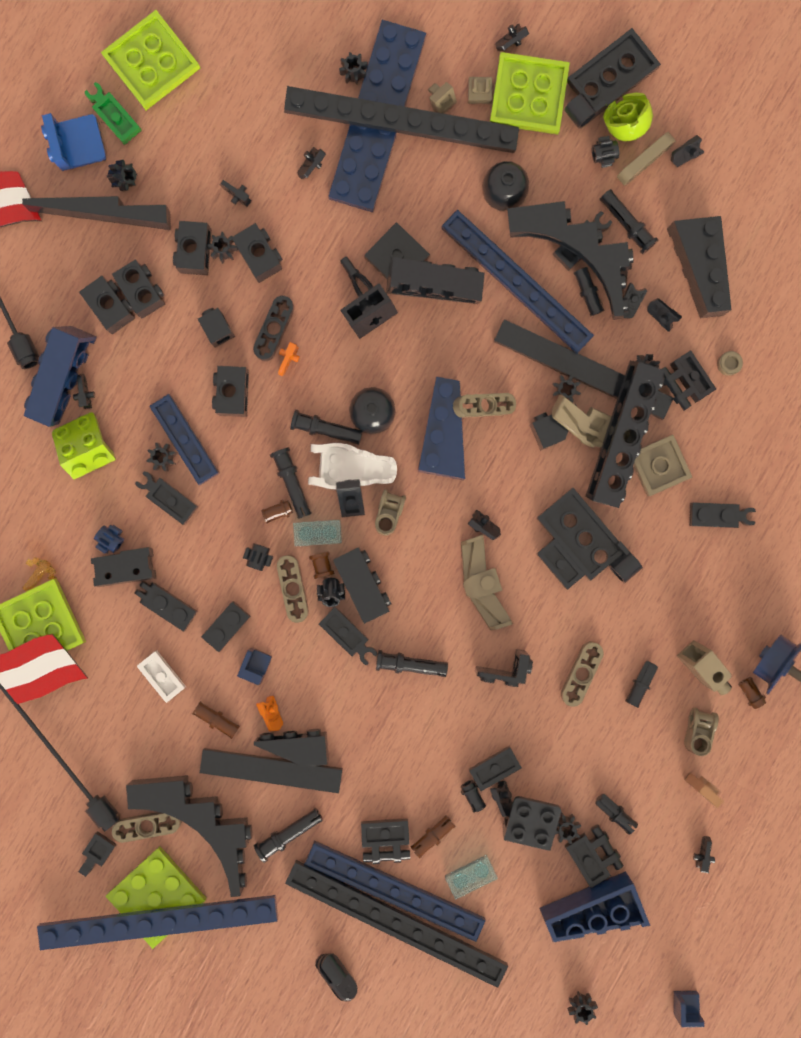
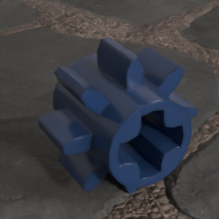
(109, 539)

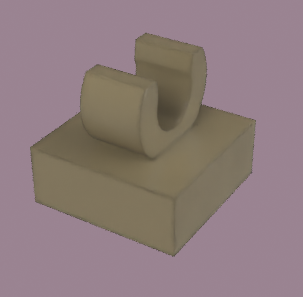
(480, 90)
(442, 97)

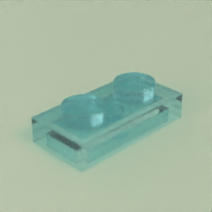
(317, 533)
(471, 877)

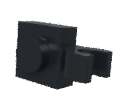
(97, 852)

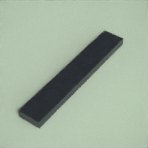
(270, 770)

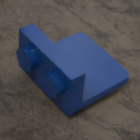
(73, 141)

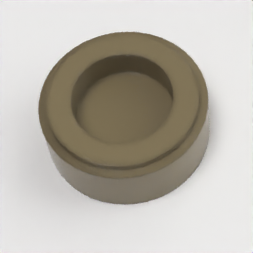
(730, 363)

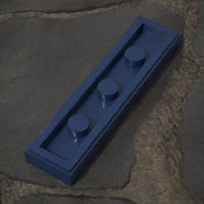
(184, 439)

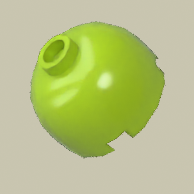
(629, 117)

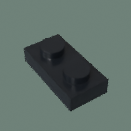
(350, 498)
(560, 564)
(226, 626)
(495, 768)

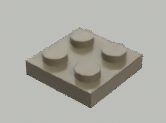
(661, 466)

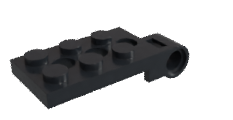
(586, 107)
(618, 557)

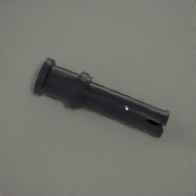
(635, 229)
(315, 425)
(288, 472)
(399, 663)
(278, 840)

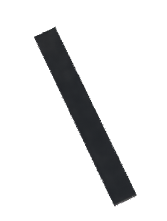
(570, 363)

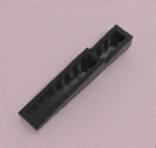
(102, 209)

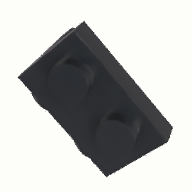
(521, 667)
(531, 823)

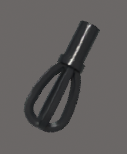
(353, 273)

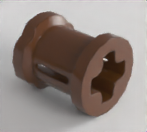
(321, 565)

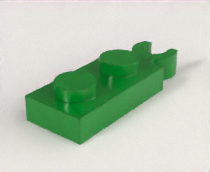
(113, 115)

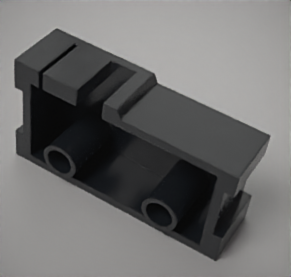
(124, 567)

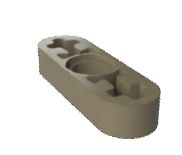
(646, 158)
(477, 410)
(301, 604)
(591, 672)
(129, 823)

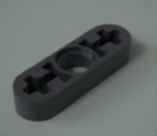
(274, 309)

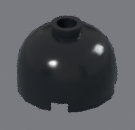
(505, 185)
(372, 410)

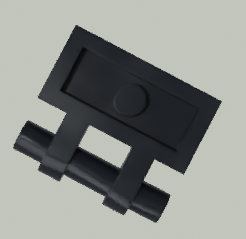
(691, 376)
(385, 833)
(587, 859)

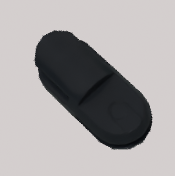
(337, 977)

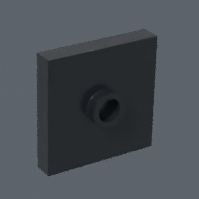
(395, 243)

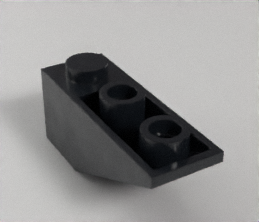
(302, 749)

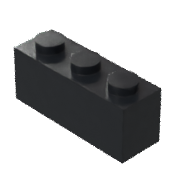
(362, 584)

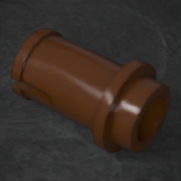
(277, 511)
(752, 693)

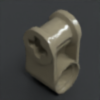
(389, 511)
(700, 729)

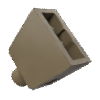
(706, 667)

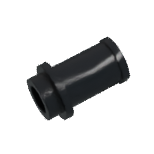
(473, 796)

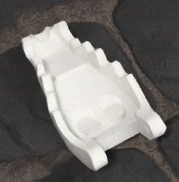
(346, 462)

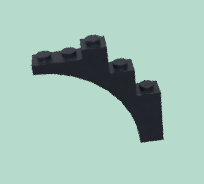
(607, 261)
(225, 836)

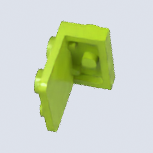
(81, 446)

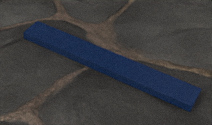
(517, 281)
(395, 891)

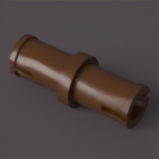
(216, 720)
(432, 836)

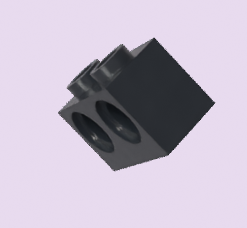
(135, 291)

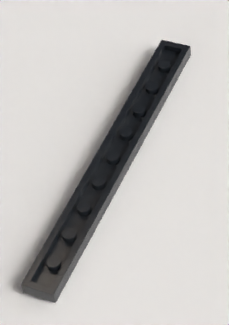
(400, 119)
(397, 923)

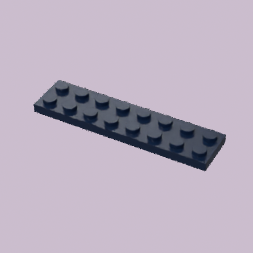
(369, 149)

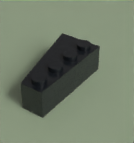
(704, 264)
(434, 281)

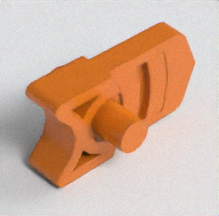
(289, 354)
(270, 714)

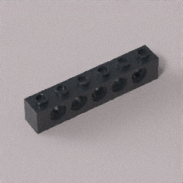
(621, 421)

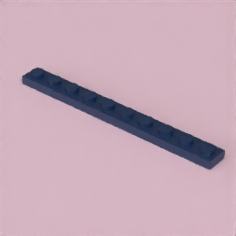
(157, 922)

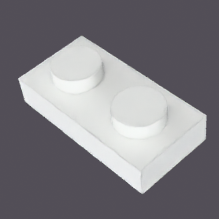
(161, 676)

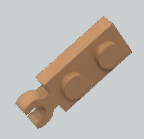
(705, 788)

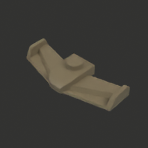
(587, 427)
(482, 584)

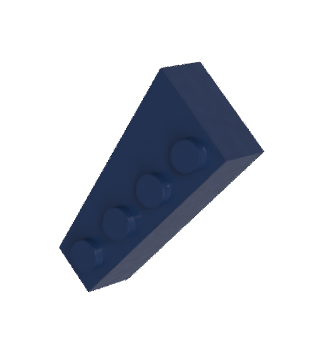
(57, 374)
(443, 439)
(595, 910)

